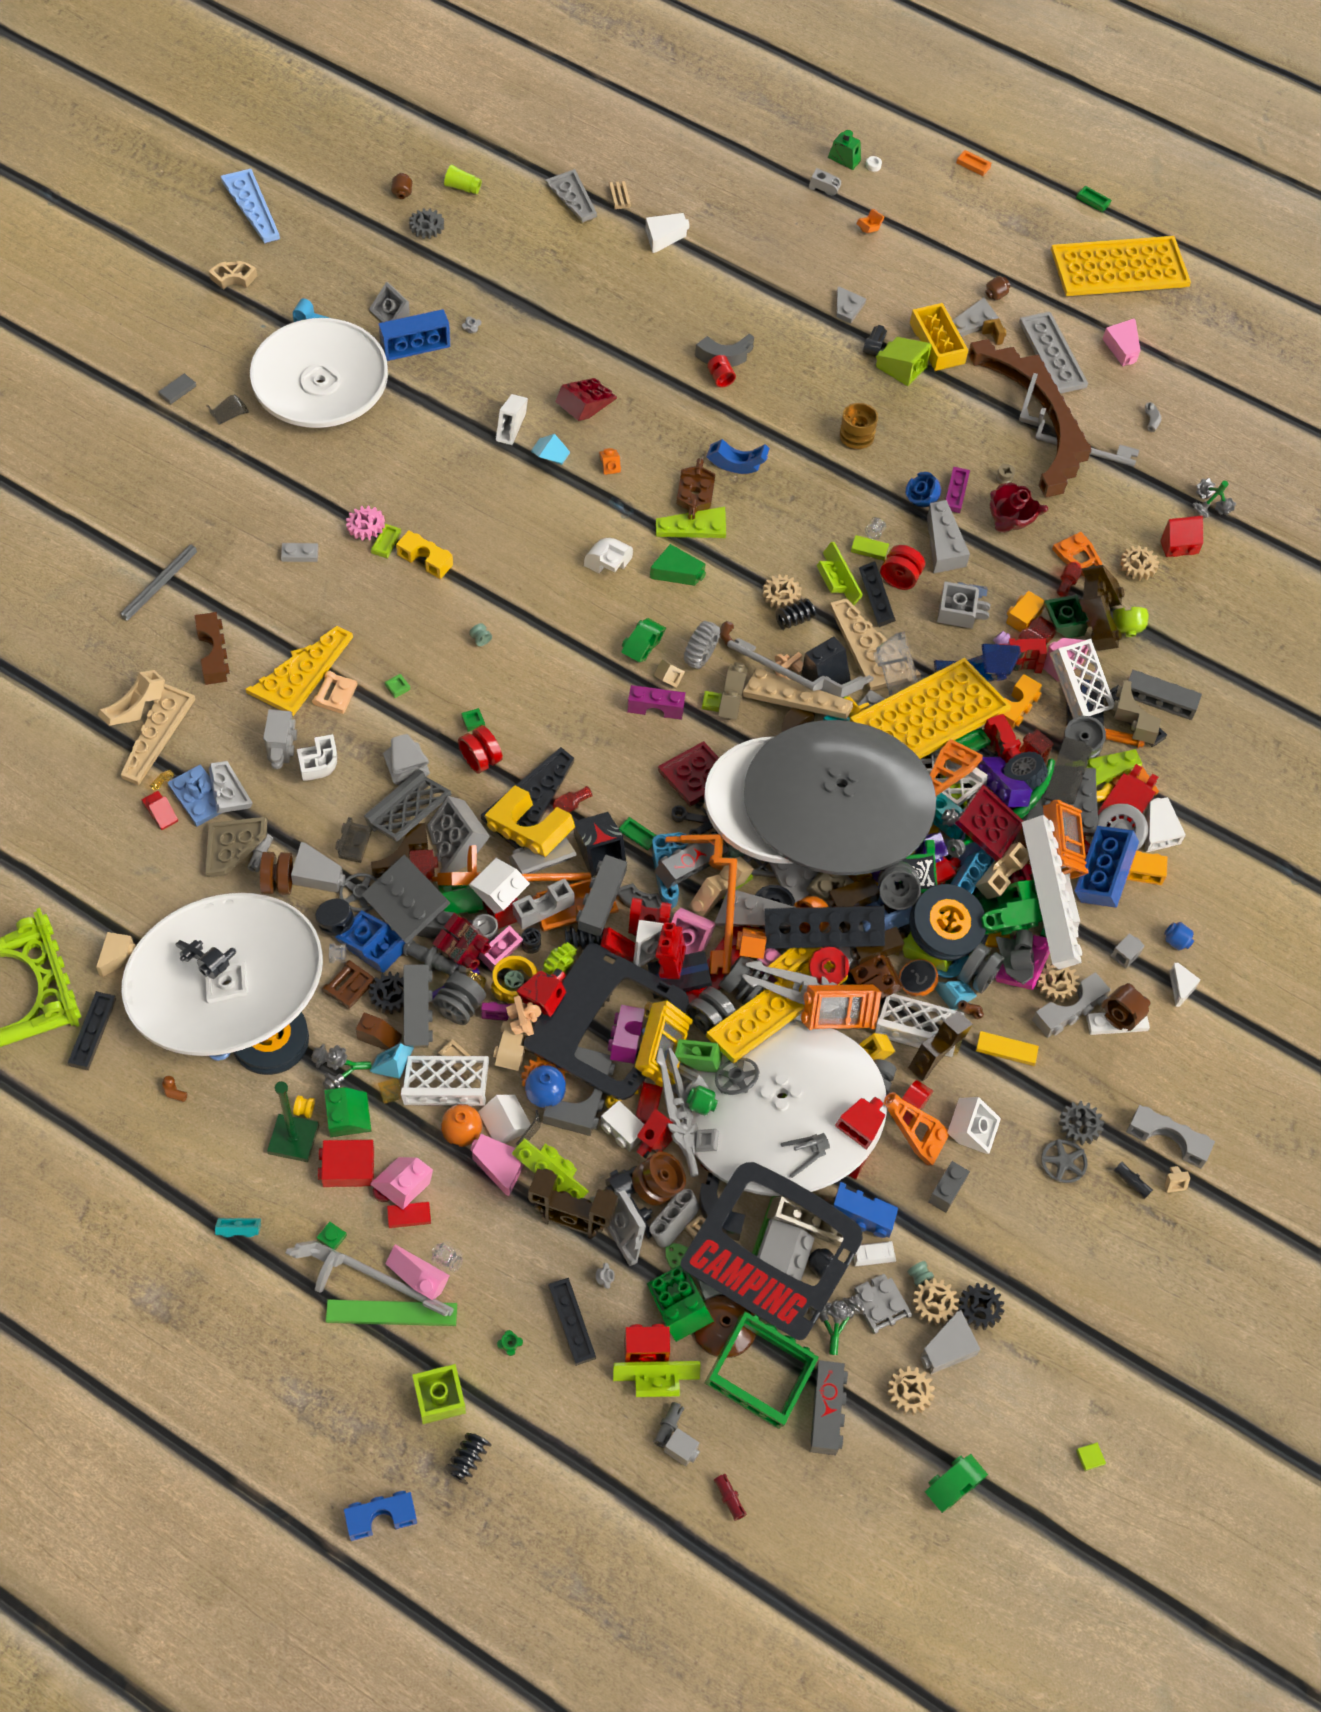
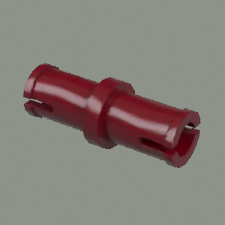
(730, 1497)

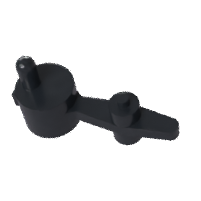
(210, 963)
(623, 1181)

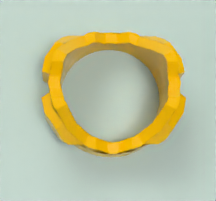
(514, 963)

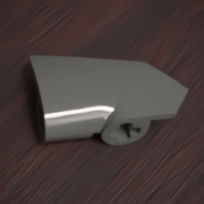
(1018, 955)

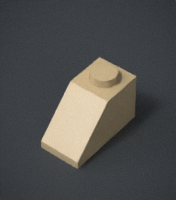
(114, 953)

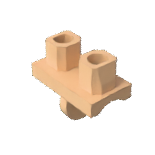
(794, 663)
(524, 1013)

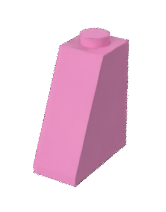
(1123, 341)
(497, 1162)

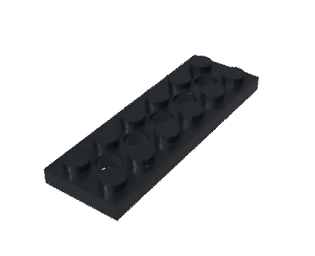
(834, 916)

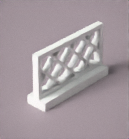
(1071, 683)
(975, 778)
(909, 1035)
(443, 1095)

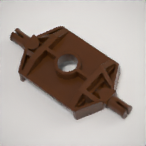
(699, 480)

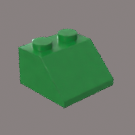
(461, 899)
(347, 1111)

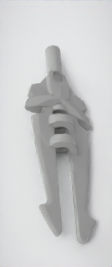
(797, 978)
(683, 1132)

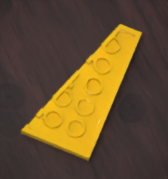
(299, 675)

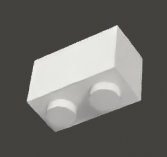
(622, 1125)

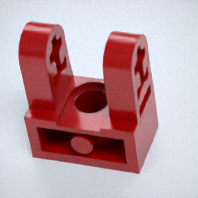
(639, 912)

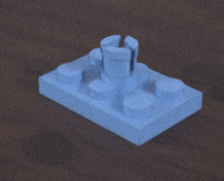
(195, 794)

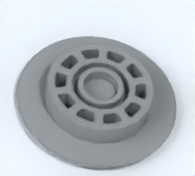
(1128, 812)

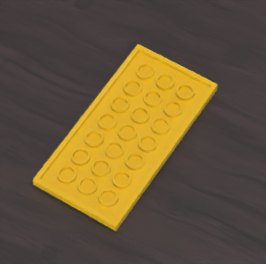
(1120, 265)
(937, 708)

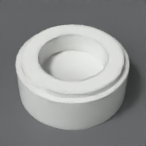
(873, 163)

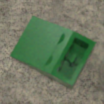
(679, 1303)

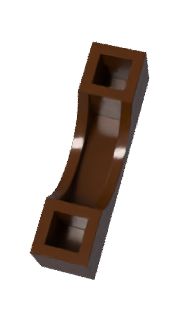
(213, 665)

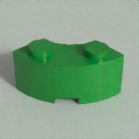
(643, 639)
(956, 1482)

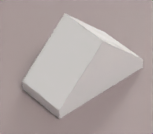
(1182, 983)

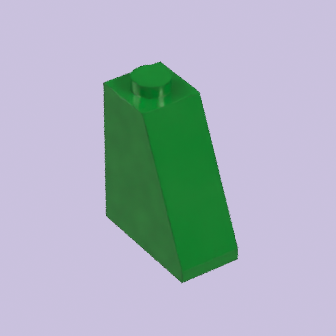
(677, 567)

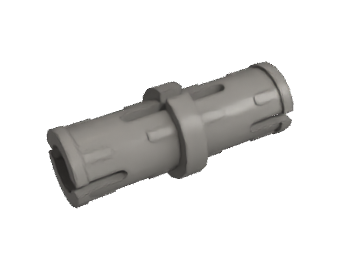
(257, 853)

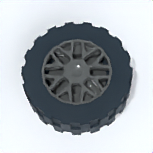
(1027, 768)

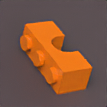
(751, 942)

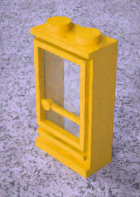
(663, 1030)

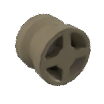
(1005, 474)

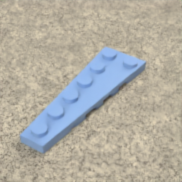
(250, 200)

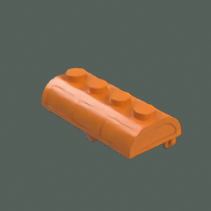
(568, 916)

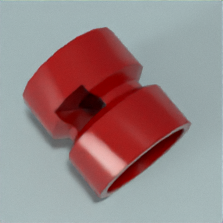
(721, 371)

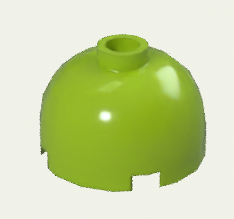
(1131, 621)

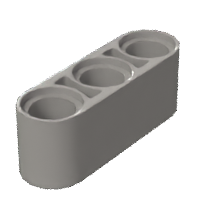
(674, 1218)

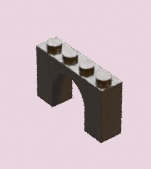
(862, 894)

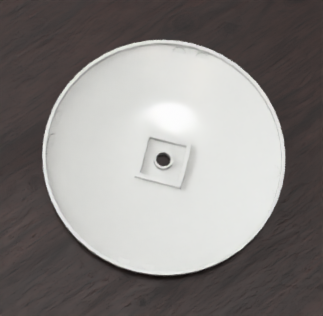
(269, 975)
(822, 1080)

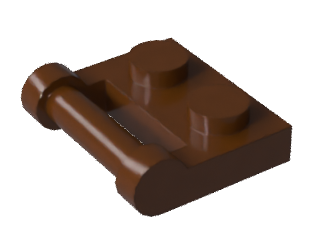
(353, 988)

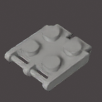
(881, 1302)

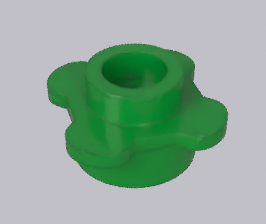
(510, 1336)

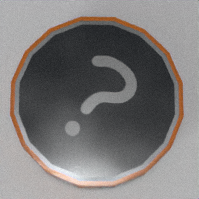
(919, 977)

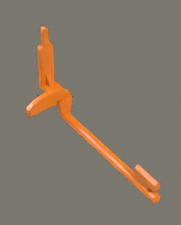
(466, 878)
(718, 958)

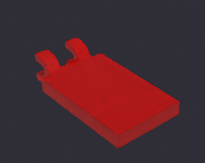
(1132, 792)

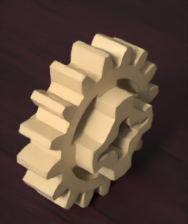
(1139, 563)
(783, 591)
(1064, 988)
(939, 1293)
(906, 1384)

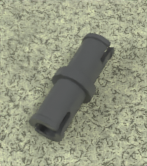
(668, 1424)

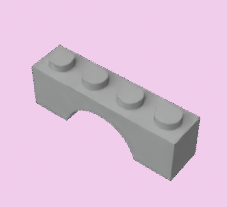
(1053, 1017)
(1194, 1146)

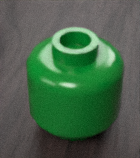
(701, 1100)

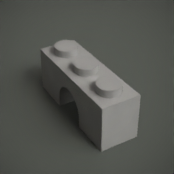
(557, 898)

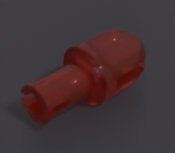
(1069, 577)
(570, 801)

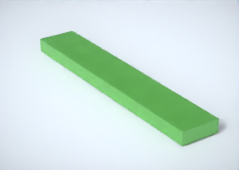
(387, 1313)

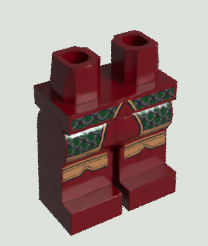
(468, 947)

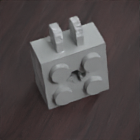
(961, 605)
(279, 737)

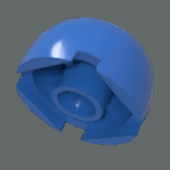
(923, 489)
(545, 1086)

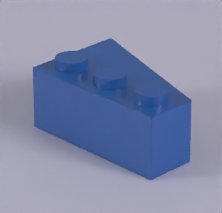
(869, 1214)

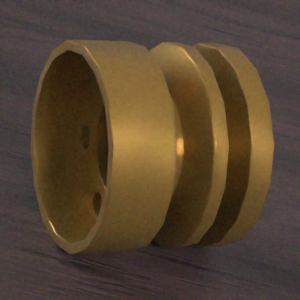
(858, 425)

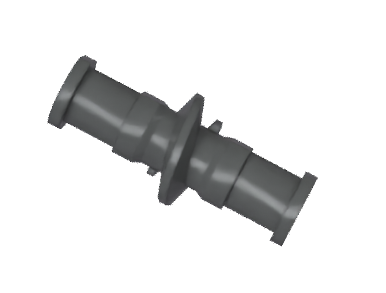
(431, 958)

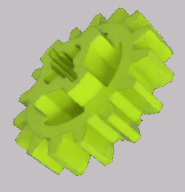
(560, 958)

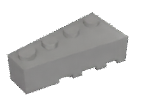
(946, 540)

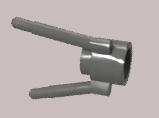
(817, 1143)

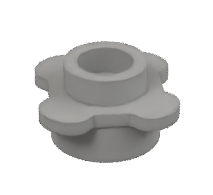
(471, 325)
(605, 1276)

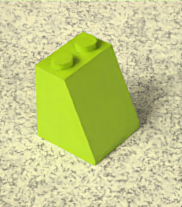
(904, 359)

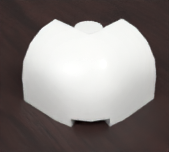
(608, 554)
(318, 760)

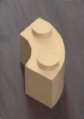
(233, 273)
(511, 1048)

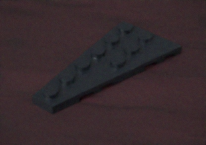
(542, 787)

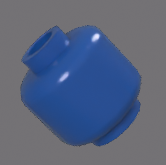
(1179, 936)

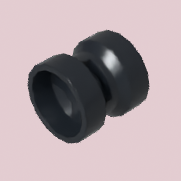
(534, 943)

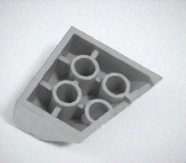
(453, 831)

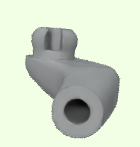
(1154, 415)

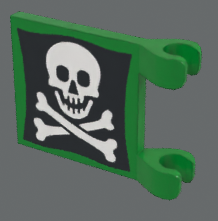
(924, 866)

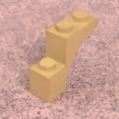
(129, 708)
(716, 887)

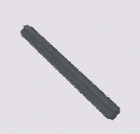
(158, 582)

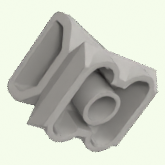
(405, 759)

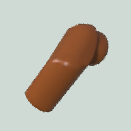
(171, 1090)

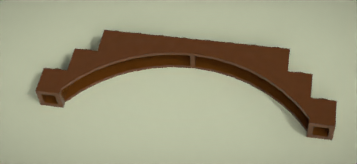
(1071, 441)

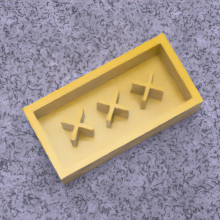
(936, 327)

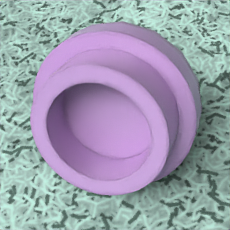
(1002, 638)

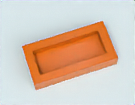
(973, 163)

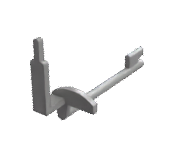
(1123, 454)
(823, 683)
(333, 1259)

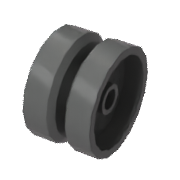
(1087, 730)
(978, 967)
(709, 1009)

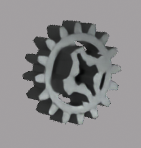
(426, 223)

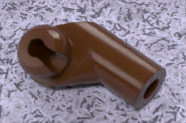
(725, 630)
(971, 1009)

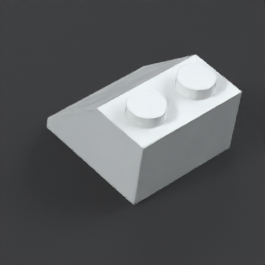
(499, 885)
(974, 1124)

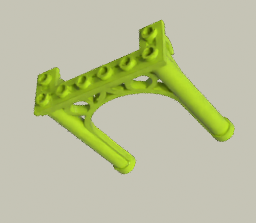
(56, 1014)

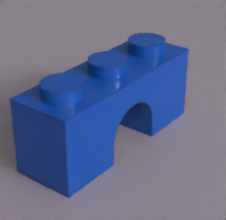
(360, 1516)

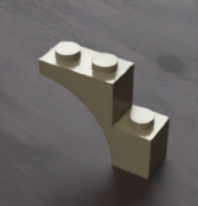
(733, 691)
(1143, 724)

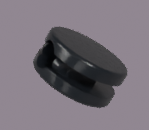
(334, 917)

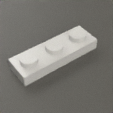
(1099, 1025)

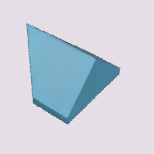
(551, 449)
(953, 992)
(392, 1061)

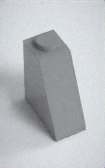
(316, 870)
(950, 1345)

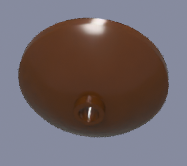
(714, 1335)

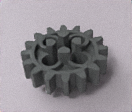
(1089, 1131)

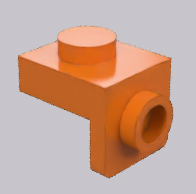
(872, 222)
(610, 460)

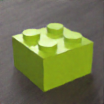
(439, 1394)

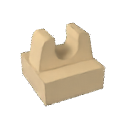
(1177, 1180)

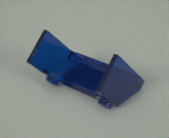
(994, 664)

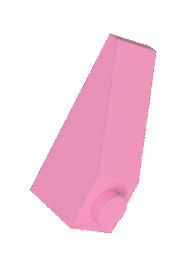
(417, 1273)

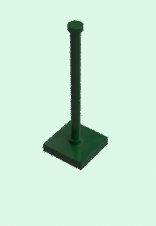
(292, 1135)

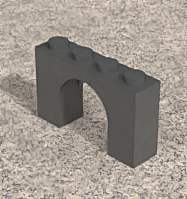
(581, 1116)

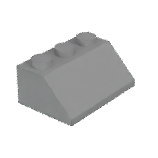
(527, 862)
(786, 1248)

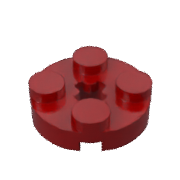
(836, 957)

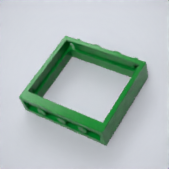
(743, 1398)

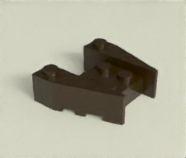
(1100, 593)
(570, 1211)

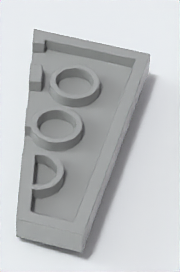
(573, 194)

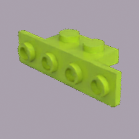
(837, 574)
(549, 1159)
(657, 1378)

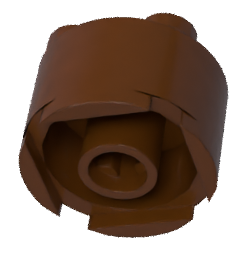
(1126, 1007)

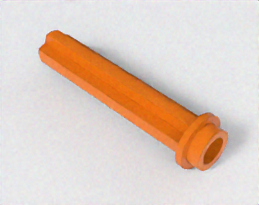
(1122, 737)

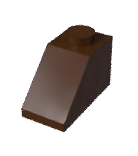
(377, 1032)

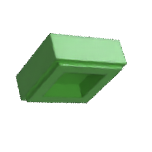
(397, 685)

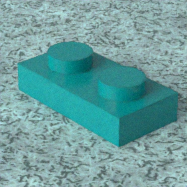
(238, 1226)

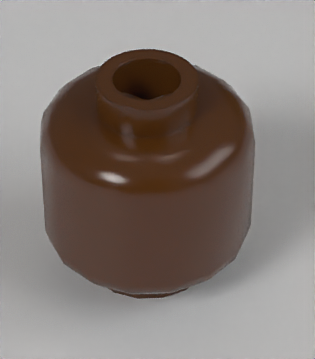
(401, 186)
(997, 288)

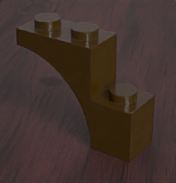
(414, 840)
(936, 1047)

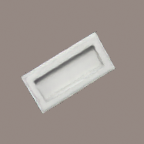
(874, 1254)

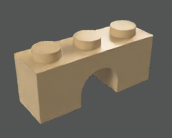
(995, 878)

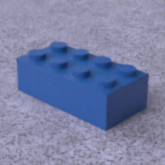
(414, 335)
(1107, 866)

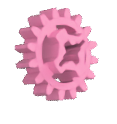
(365, 523)

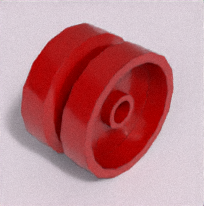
(902, 567)
(480, 749)

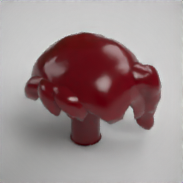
(1014, 507)

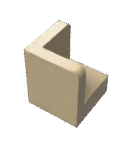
(669, 673)

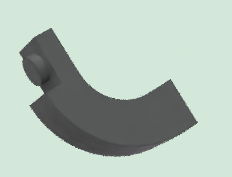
(735, 353)

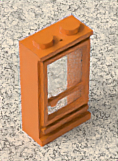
(1069, 836)
(841, 1006)

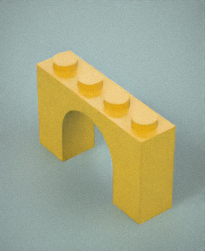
(538, 838)

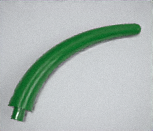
(1037, 793)

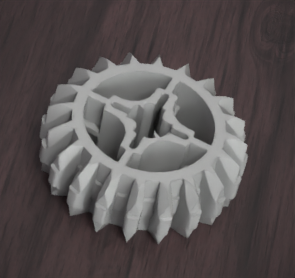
(701, 644)

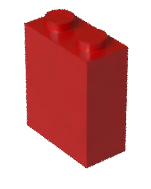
(346, 1163)

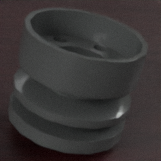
(900, 895)
(735, 980)
(459, 998)

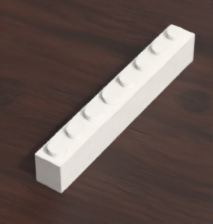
(1051, 892)

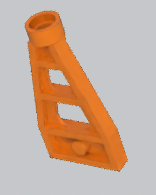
(1073, 545)
(958, 754)
(935, 1136)

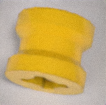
(304, 1106)

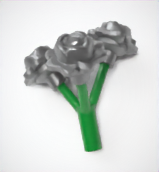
(1205, 490)
(336, 1058)
(839, 1311)

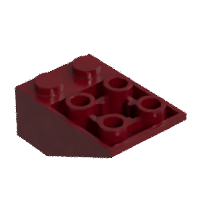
(584, 398)

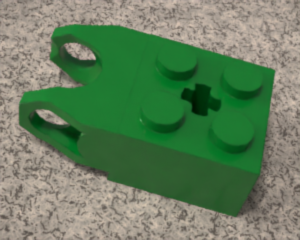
(1012, 917)

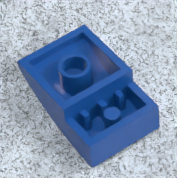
(373, 941)

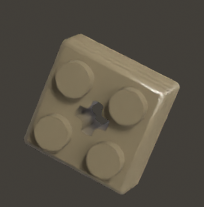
(823, 884)

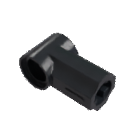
(875, 341)

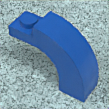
(737, 461)

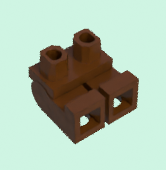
(879, 973)

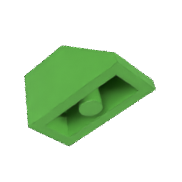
(699, 1055)

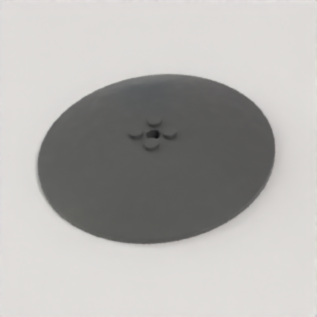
(835, 829)

